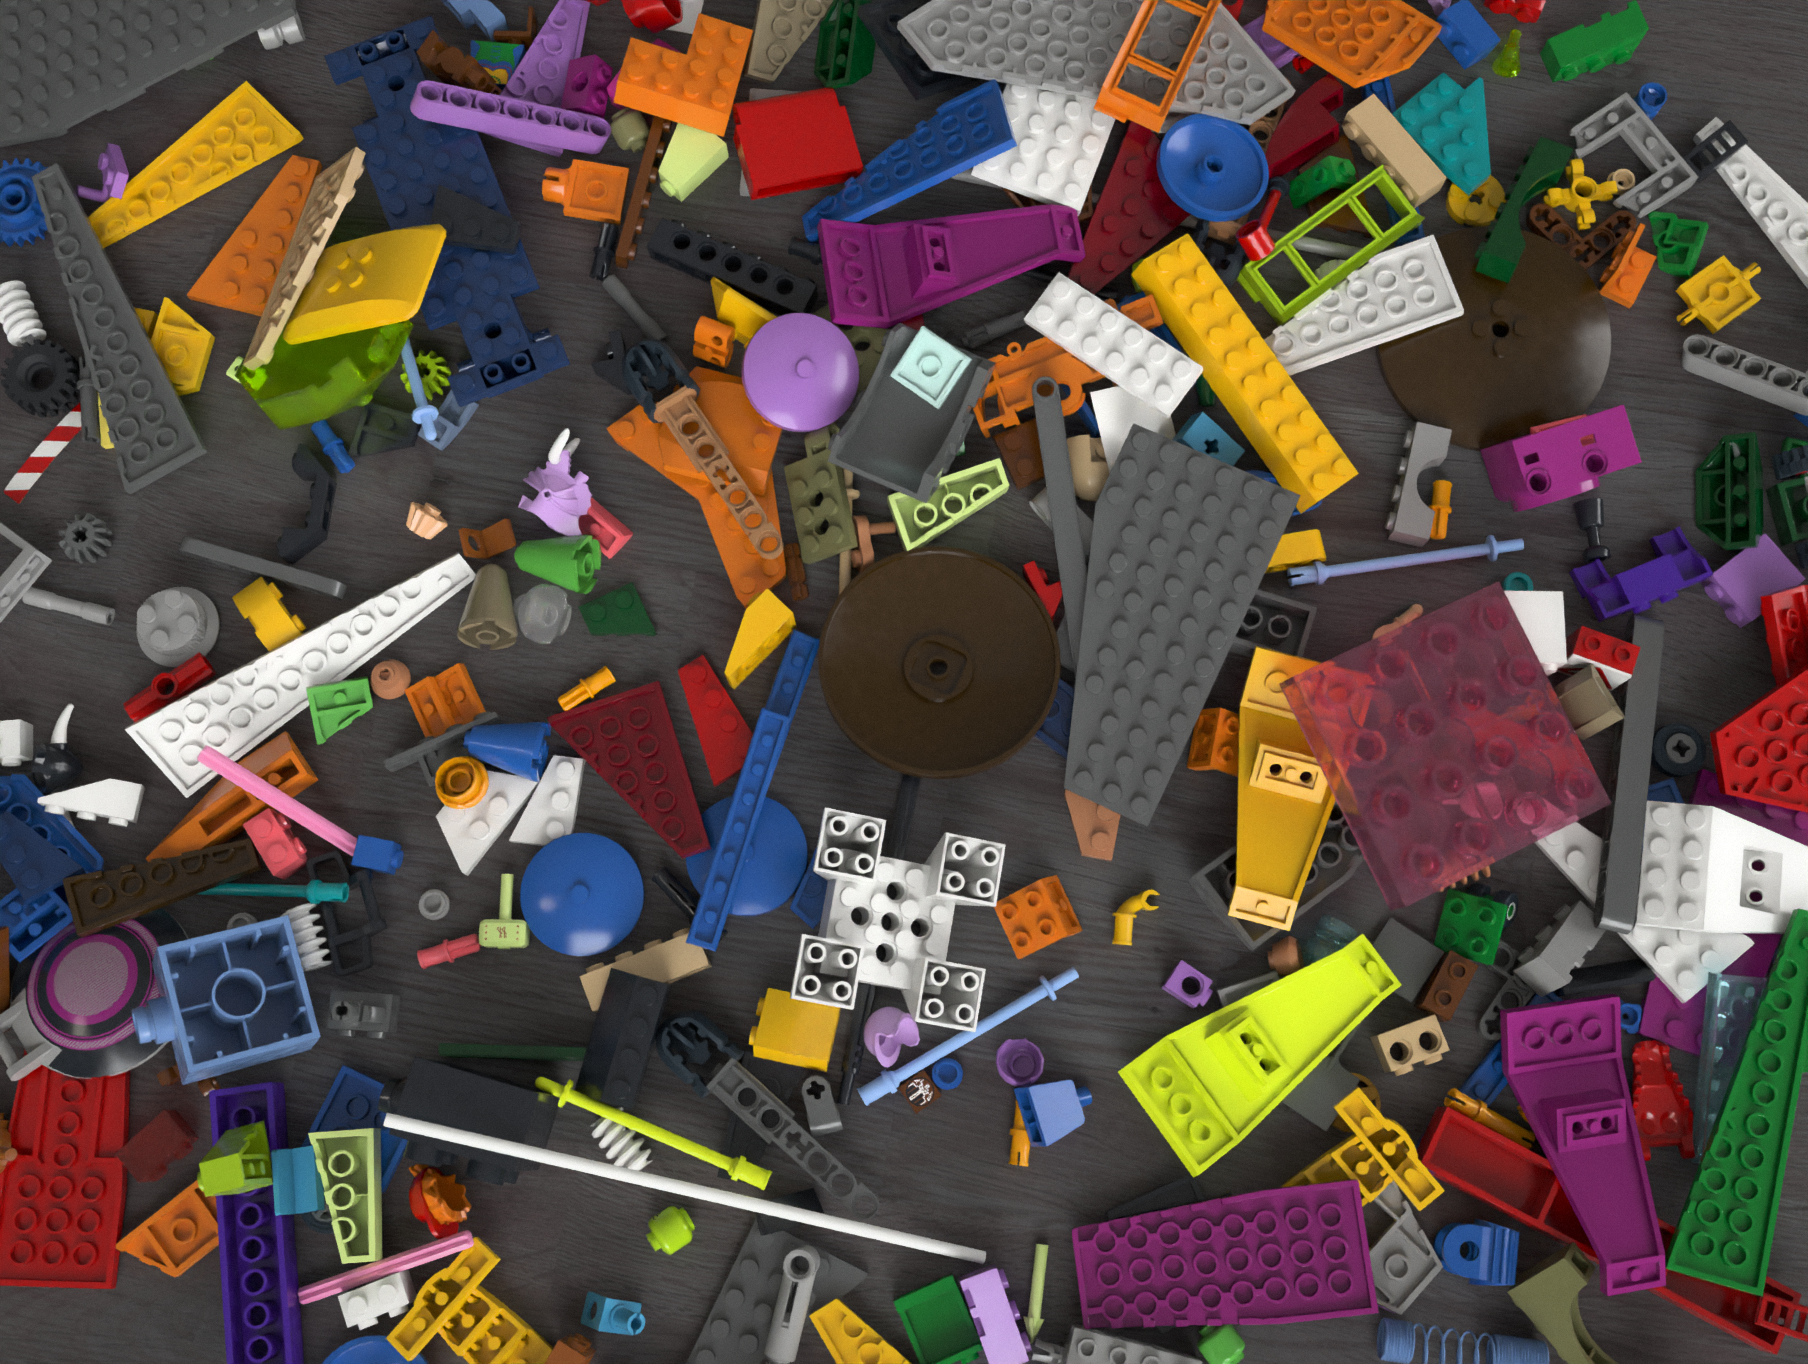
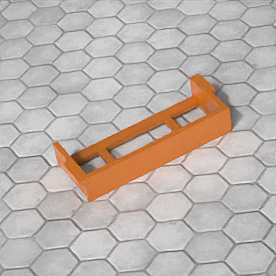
(1125, 105)

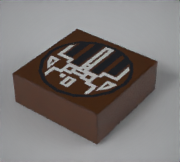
(920, 1091)

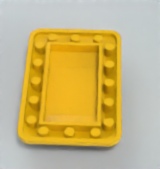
(366, 283)

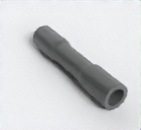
(624, 298)

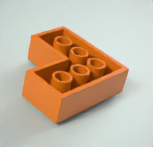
(690, 87)

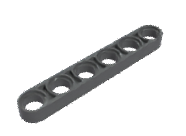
(260, 567)

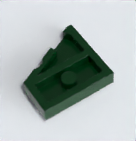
(617, 614)

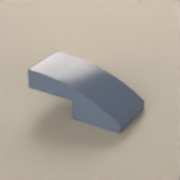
(450, 421)

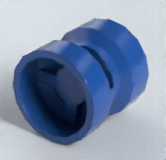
(1651, 98)

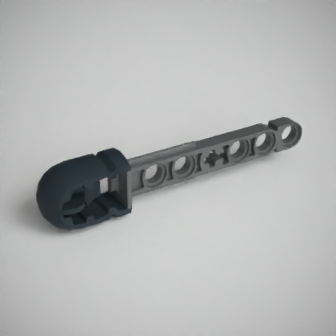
(727, 1085)

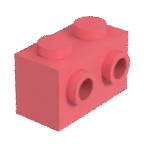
(276, 843)

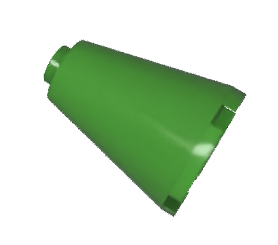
(562, 560)

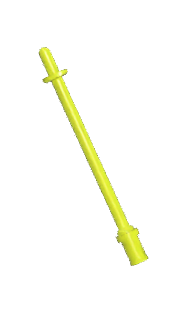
(736, 1167)

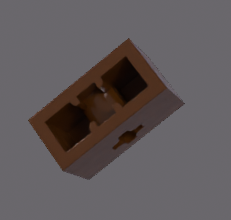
(1446, 986)

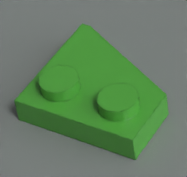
(337, 704)

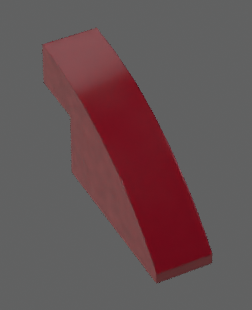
(1305, 127)

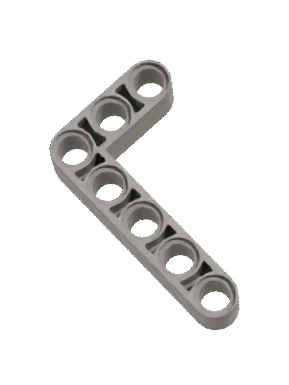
(1741, 364)

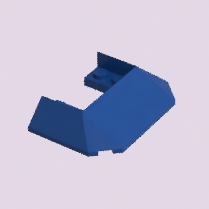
(43, 918)

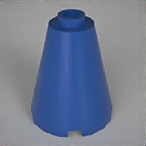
(511, 747)

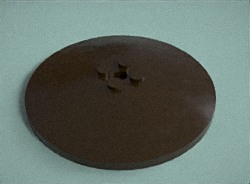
(1498, 386)
(949, 611)

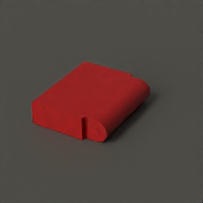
(795, 143)

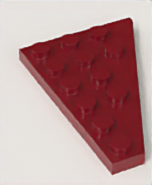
(638, 754)

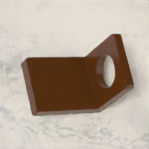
(520, 37)

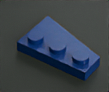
(810, 897)

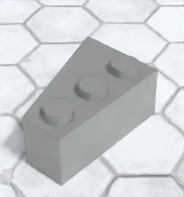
(1559, 949)

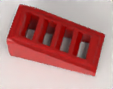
(1772, 1325)

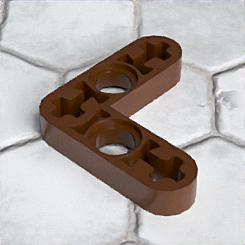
(1575, 244)

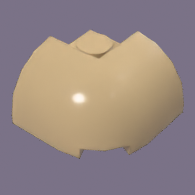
(1087, 466)

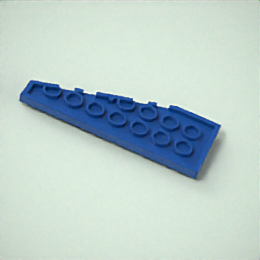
(954, 140)

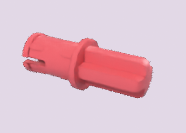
(448, 951)

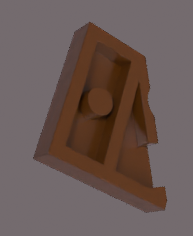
(1021, 453)

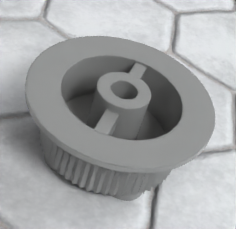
(177, 625)

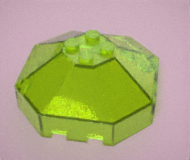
(324, 375)

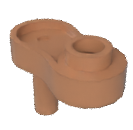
(863, 555)

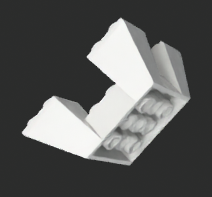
(844, 953)

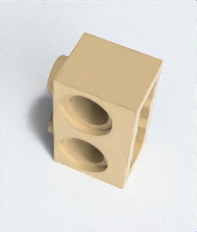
(1408, 1038)

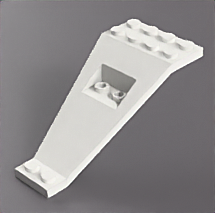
(1702, 872)

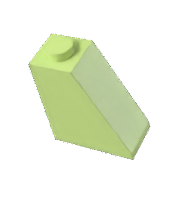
(690, 160)

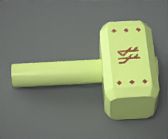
(505, 931)

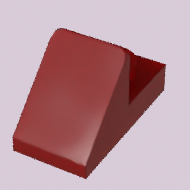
(1037, 580)

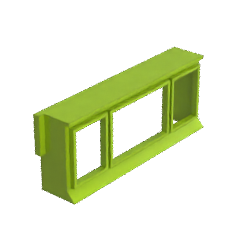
(1258, 288)

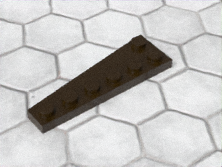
(118, 895)

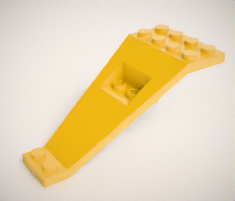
(1276, 812)

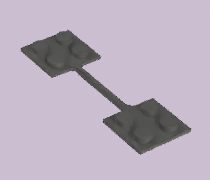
(1411, 962)

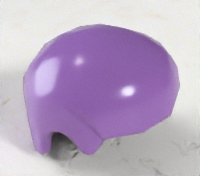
(1019, 1062)

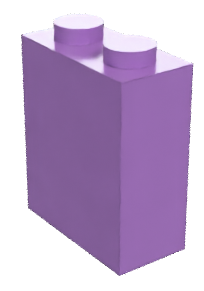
(1747, 577)

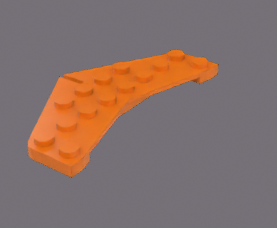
(745, 567)

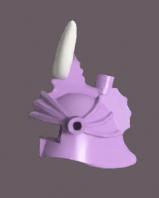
(560, 496)

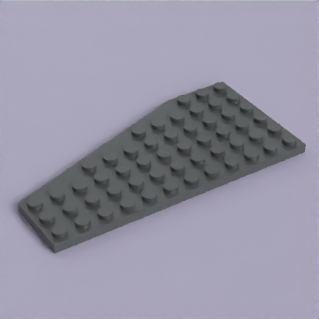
(94, 55)
(1165, 594)

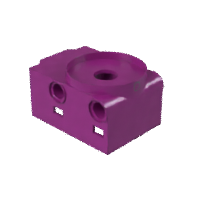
(1563, 463)

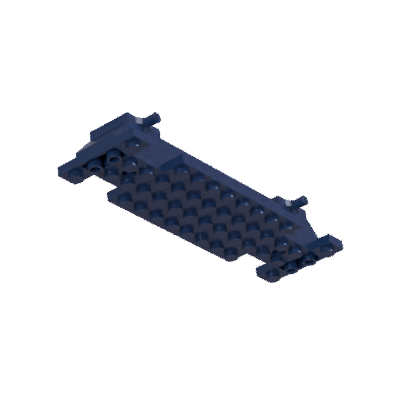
(406, 166)

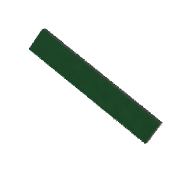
(512, 1052)

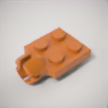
(588, 190)

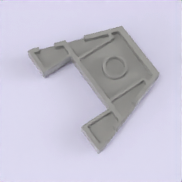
(1402, 1256)

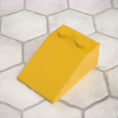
(762, 630)

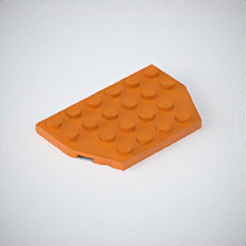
(1352, 37)

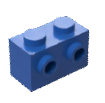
(1466, 33)

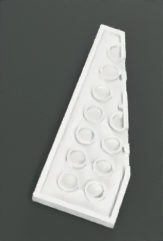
(1378, 303)

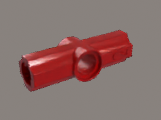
(185, 679)

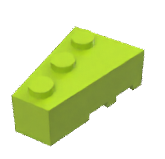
(237, 1162)

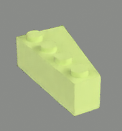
(953, 501)
(353, 1189)

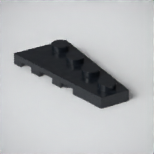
(740, 1137)

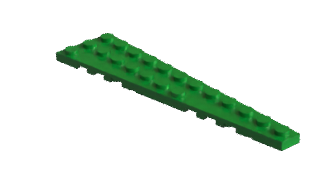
(1739, 1181)

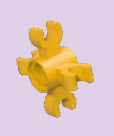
(1585, 186)

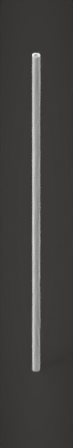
(681, 1187)

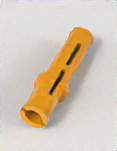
(1478, 1111)

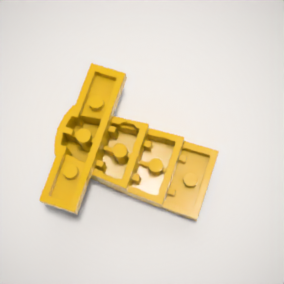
(1374, 1155)
(468, 1316)

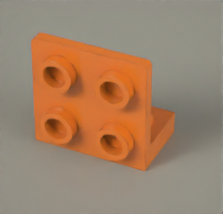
(1627, 270)
(1215, 742)
(1037, 916)

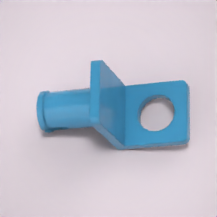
(613, 1315)

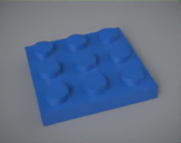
(354, 1105)

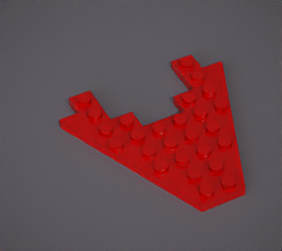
(1765, 747)

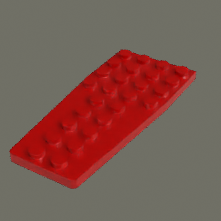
(66, 1184)

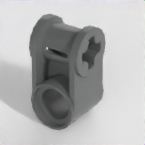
(823, 1111)

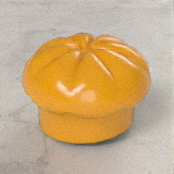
(461, 782)

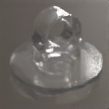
(543, 613)

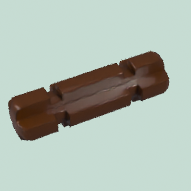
(796, 571)

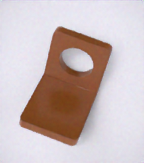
(489, 541)

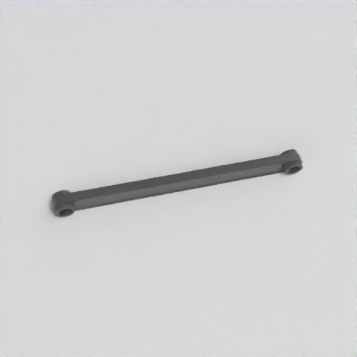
(1062, 509)

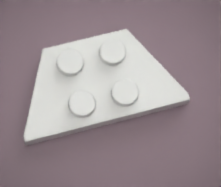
(475, 829)

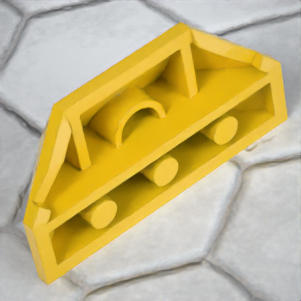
(738, 311)

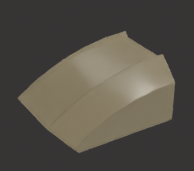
(1588, 702)

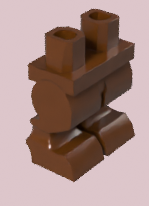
(454, 66)

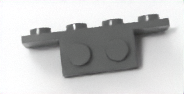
(435, 751)

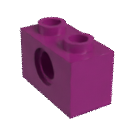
(587, 86)

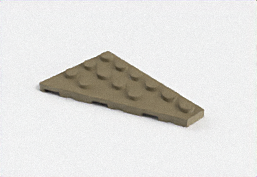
(779, 32)

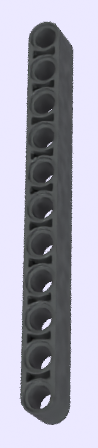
(1629, 781)

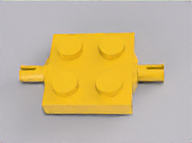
(1718, 294)

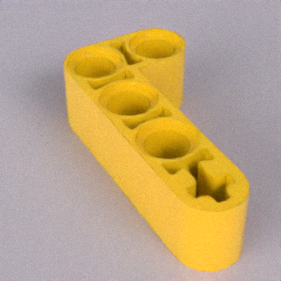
(1297, 550)

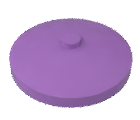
(800, 372)

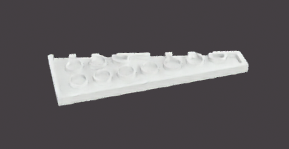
(1674, 955)

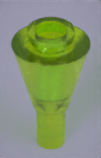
(1508, 61)

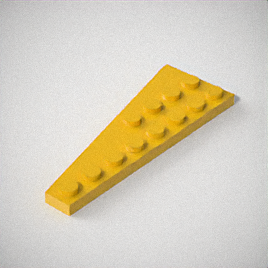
(216, 149)

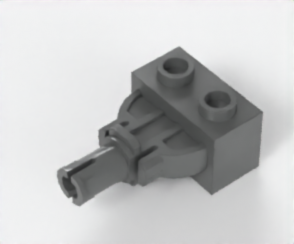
(363, 1012)

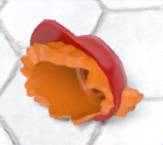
(437, 1200)

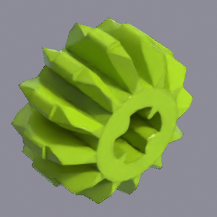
(437, 377)

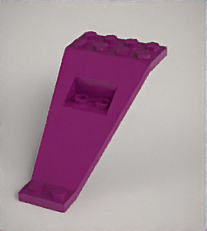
(895, 273)
(1569, 1070)

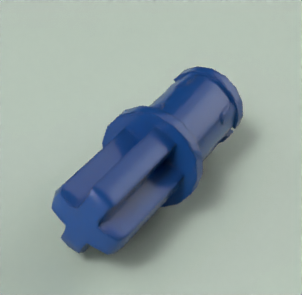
(333, 446)

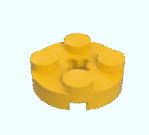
(1471, 213)

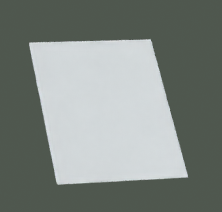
(1117, 412)

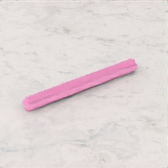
(277, 799)
(385, 1267)

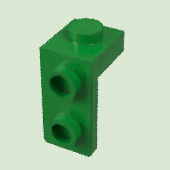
(1326, 174)

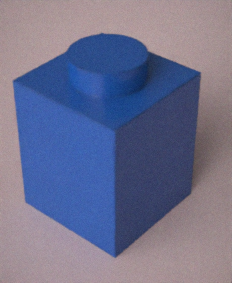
(377, 855)

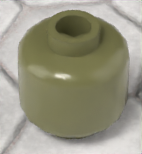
(630, 129)

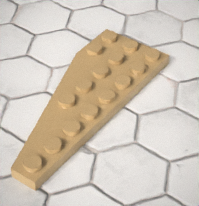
(319, 216)

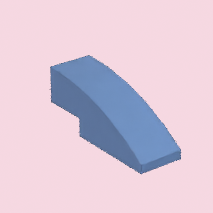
(478, 12)

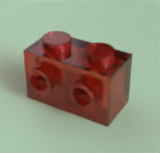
(157, 1146)

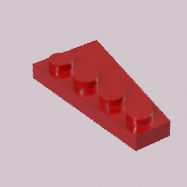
(717, 721)

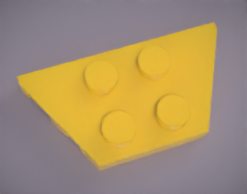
(182, 347)

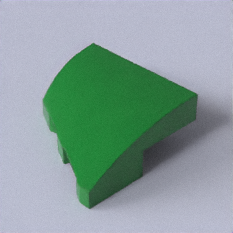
(1677, 243)

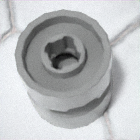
(288, 30)

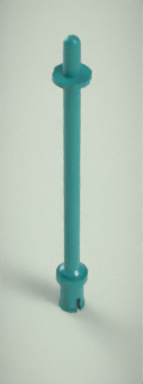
(314, 891)

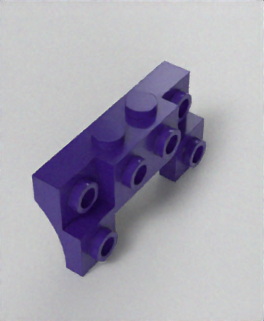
(1636, 588)

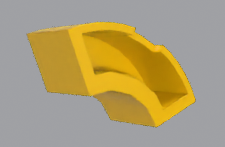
(267, 614)

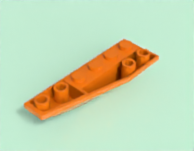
(228, 806)

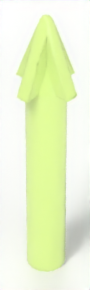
(1033, 1322)

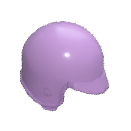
(886, 1033)

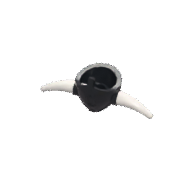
(53, 763)

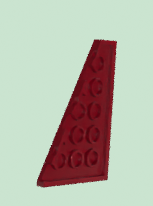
(1129, 213)

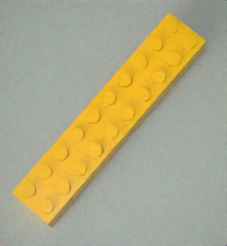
(1244, 372)

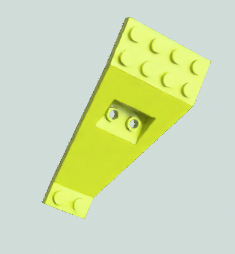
(1209, 1085)

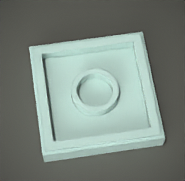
(931, 367)

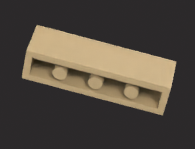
(1388, 143)
(659, 961)

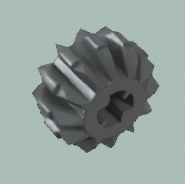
(94, 545)

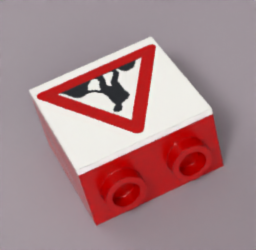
(1610, 656)

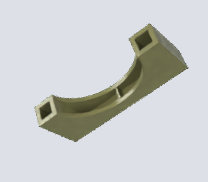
(1550, 1300)

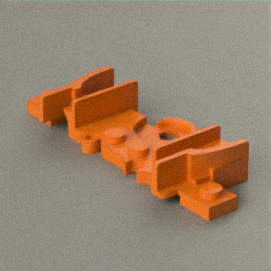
(1016, 374)

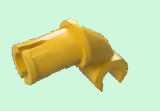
(1125, 914)

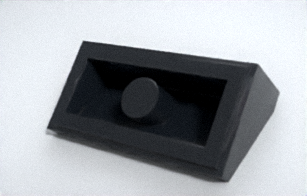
(804, 1199)

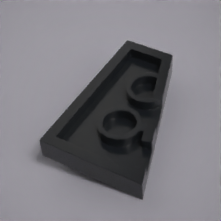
(473, 224)

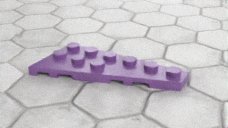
(544, 67)

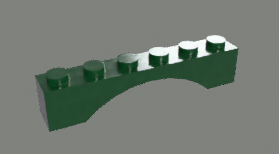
(1505, 243)

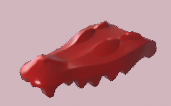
(1659, 1101)

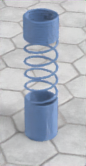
(1397, 1344)

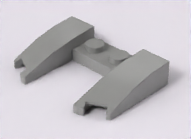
(1669, 169)

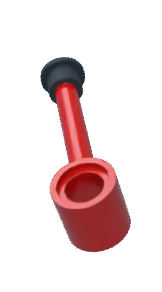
(1254, 234)

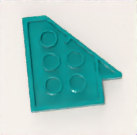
(1451, 129)

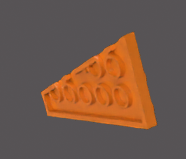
(252, 256)

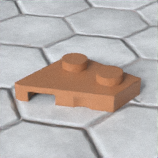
(1094, 826)

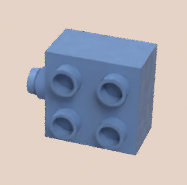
(230, 1000)

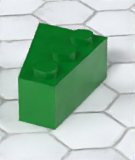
(1595, 46)

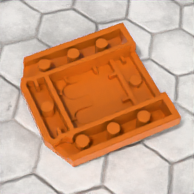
(740, 427)

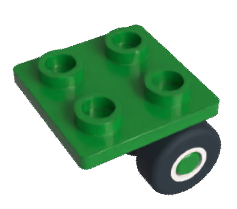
(1474, 922)

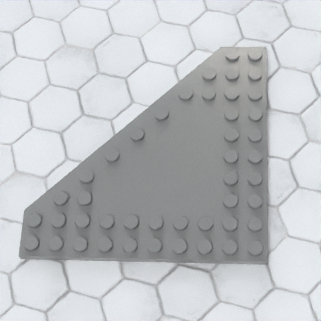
(1075, 43)

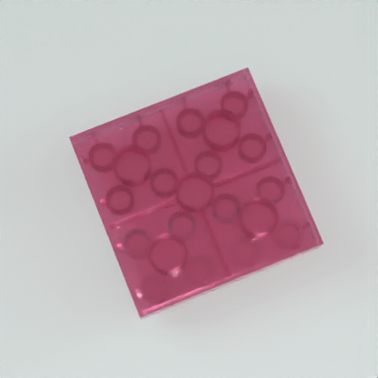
(1444, 745)

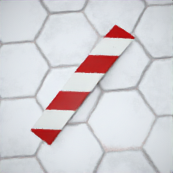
(44, 455)

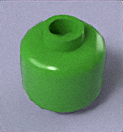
(1221, 1344)

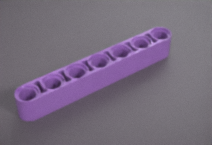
(509, 117)

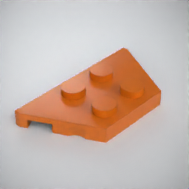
(176, 1233)

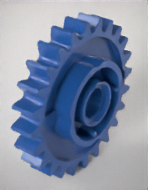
(26, 218)

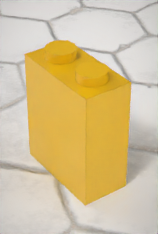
(794, 1031)

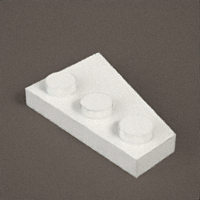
(553, 804)

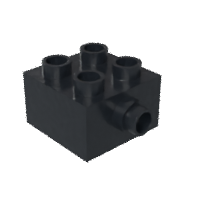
(473, 1103)

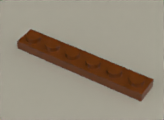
(641, 197)

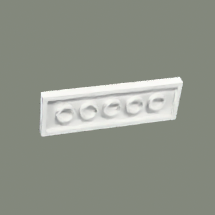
(1113, 345)

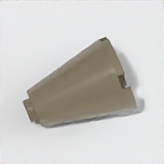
(489, 611)

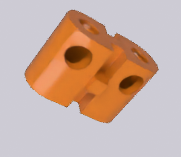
(713, 341)

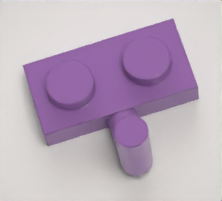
(114, 176)

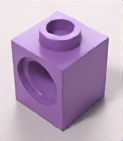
(1173, 985)

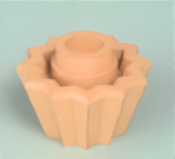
(425, 520)

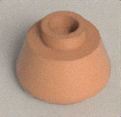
(390, 679)
(1286, 956)

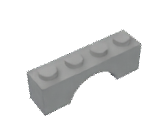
(1411, 517)

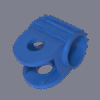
(1490, 1252)

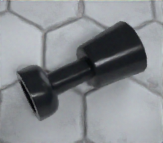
(1591, 518)

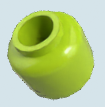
(670, 1230)

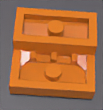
(444, 700)

